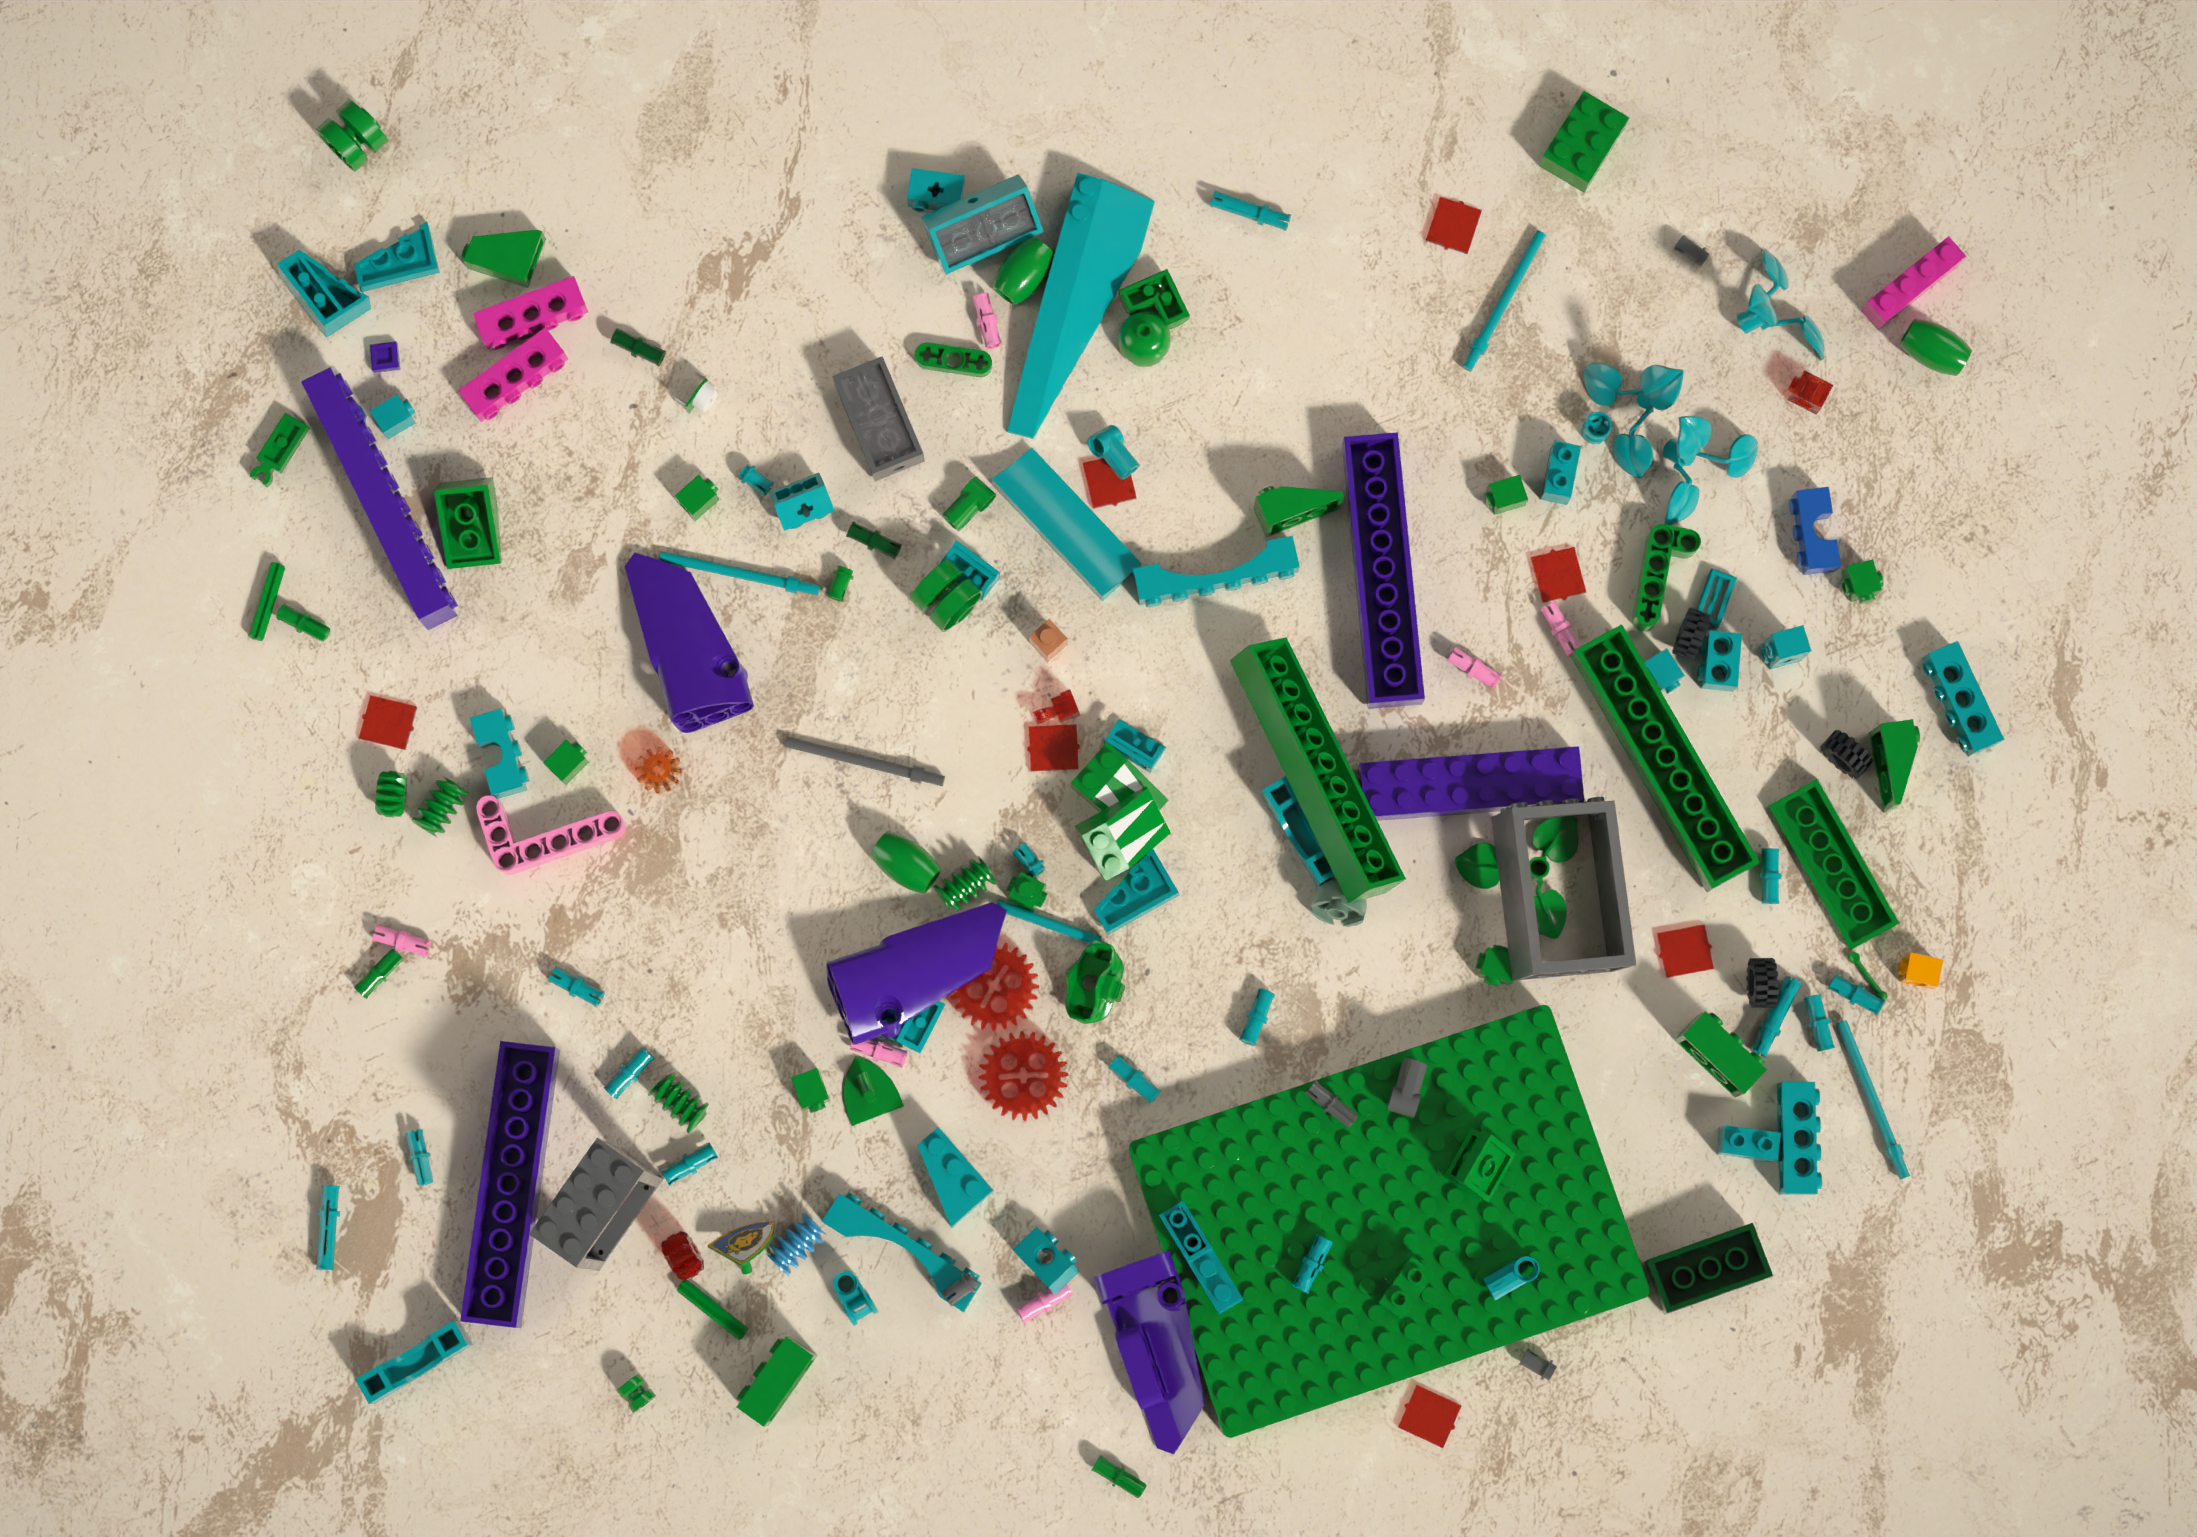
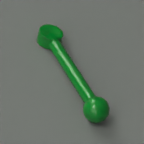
(1854, 959)

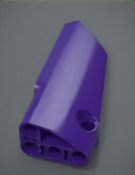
(686, 646)
(912, 970)
(1155, 1345)

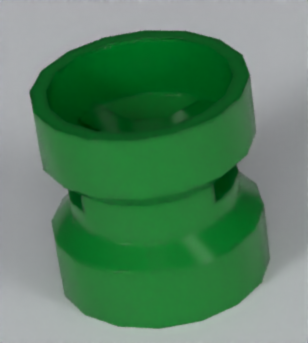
(641, 1397)

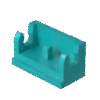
(973, 568)
(1135, 745)

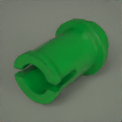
(840, 583)

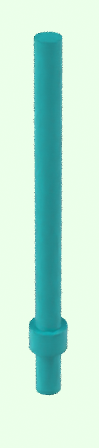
(1480, 343)
(791, 584)
(1894, 1151)

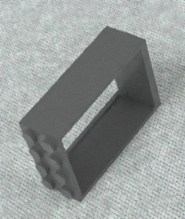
(1519, 897)
(596, 1206)

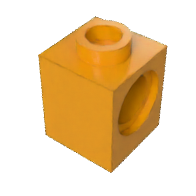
(1920, 970)

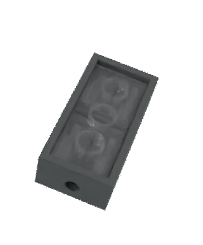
(878, 418)

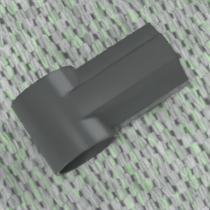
(1405, 1095)

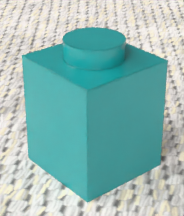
(393, 416)
(1665, 671)

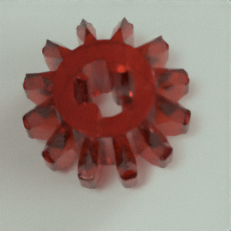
(682, 1255)

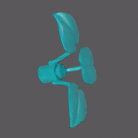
(1762, 314)
(1658, 391)
(1693, 435)

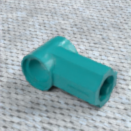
(1110, 446)
(1508, 1277)

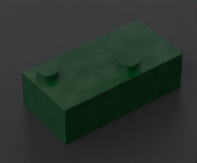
(1708, 1268)

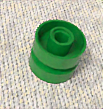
(357, 129)
(952, 601)

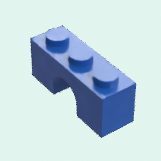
(1815, 553)

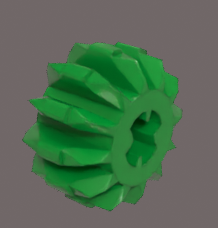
(391, 794)

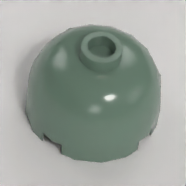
(1331, 904)

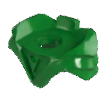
(1094, 1005)

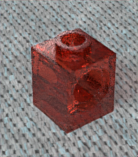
(1809, 391)

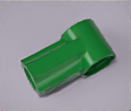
(973, 499)

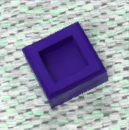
(385, 357)

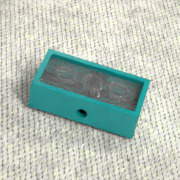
(982, 224)

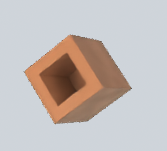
(1048, 640)

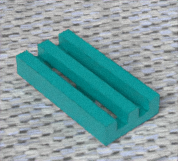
(1722, 576)

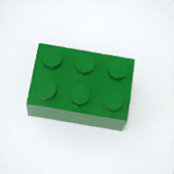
(1584, 141)
(1721, 1053)
(775, 1380)

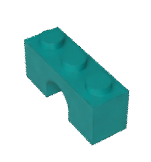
(508, 775)

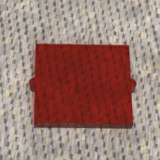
(1453, 225)
(1105, 485)
(1558, 575)
(388, 722)
(1053, 748)
(1685, 951)
(1429, 1416)

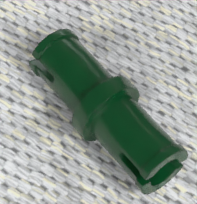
(638, 347)
(874, 540)

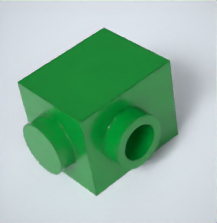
(1862, 581)
(1027, 892)
(1495, 966)

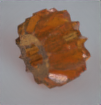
(669, 766)

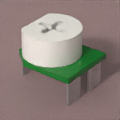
(701, 398)

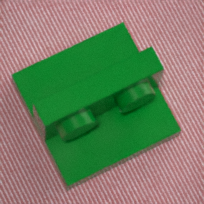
(1480, 1164)

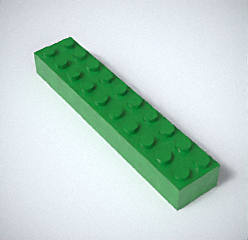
(1664, 758)
(1317, 770)

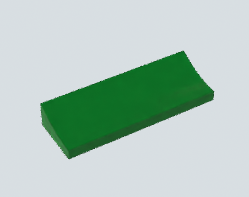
(1834, 864)

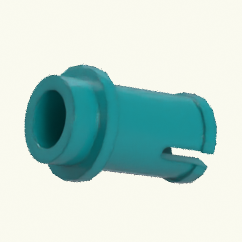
(755, 480)
(1029, 860)

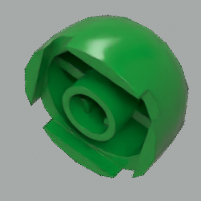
(1144, 339)

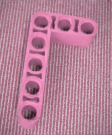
(545, 840)

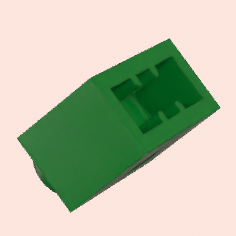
(1405, 1288)

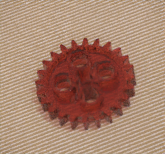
(1016, 999)
(1024, 1101)

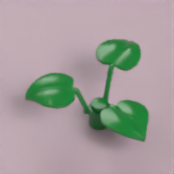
(1557, 840)

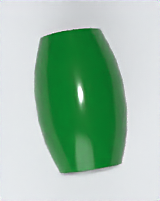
(1023, 271)
(1935, 347)
(905, 862)

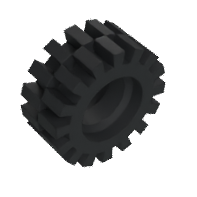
(1691, 634)
(1846, 754)
(1762, 983)

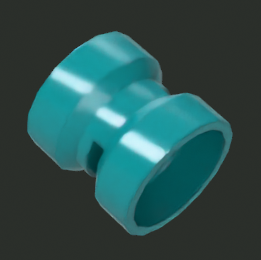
(1600, 423)

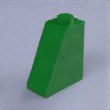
(505, 255)

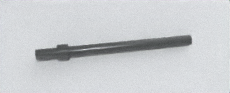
(916, 774)

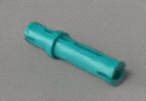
(1250, 210)
(1771, 1026)
(325, 1257)

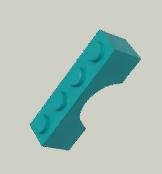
(1293, 822)
(414, 1362)

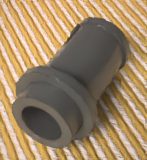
(1691, 251)
(961, 1287)
(1538, 1365)

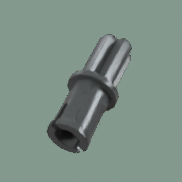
(1331, 1104)

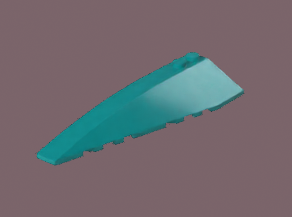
(1091, 261)

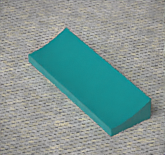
(1066, 523)

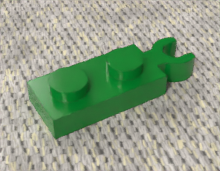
(279, 448)

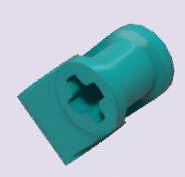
(854, 1298)

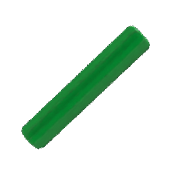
(266, 601)
(712, 1309)

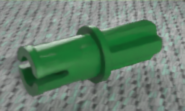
(303, 623)
(378, 973)
(1119, 1477)

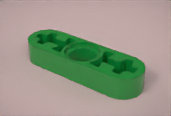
(933, 364)

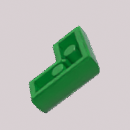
(1156, 291)

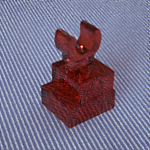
(1063, 707)

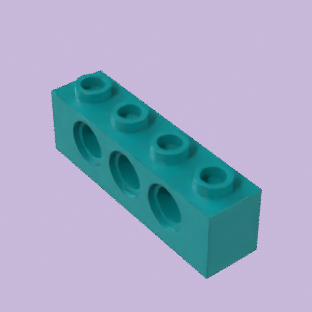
(1964, 683)
(1789, 1179)

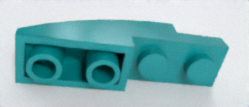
(1201, 1257)

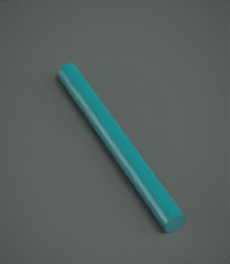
(1049, 923)

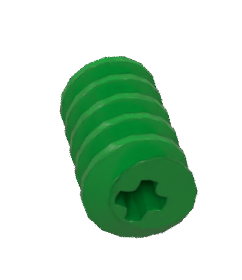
(440, 806)
(965, 884)
(679, 1101)

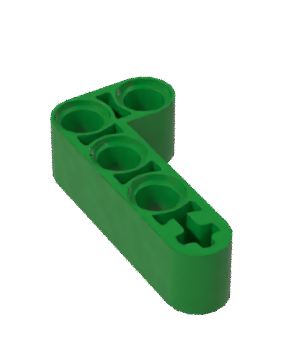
(1658, 578)

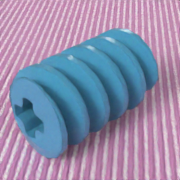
(795, 1244)

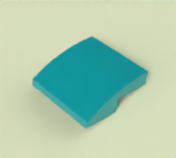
(918, 1029)

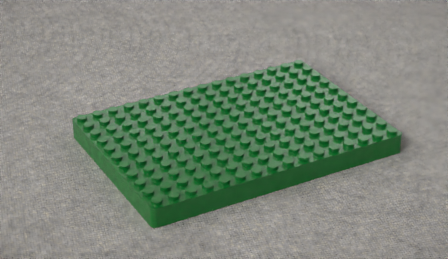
(1286, 1171)

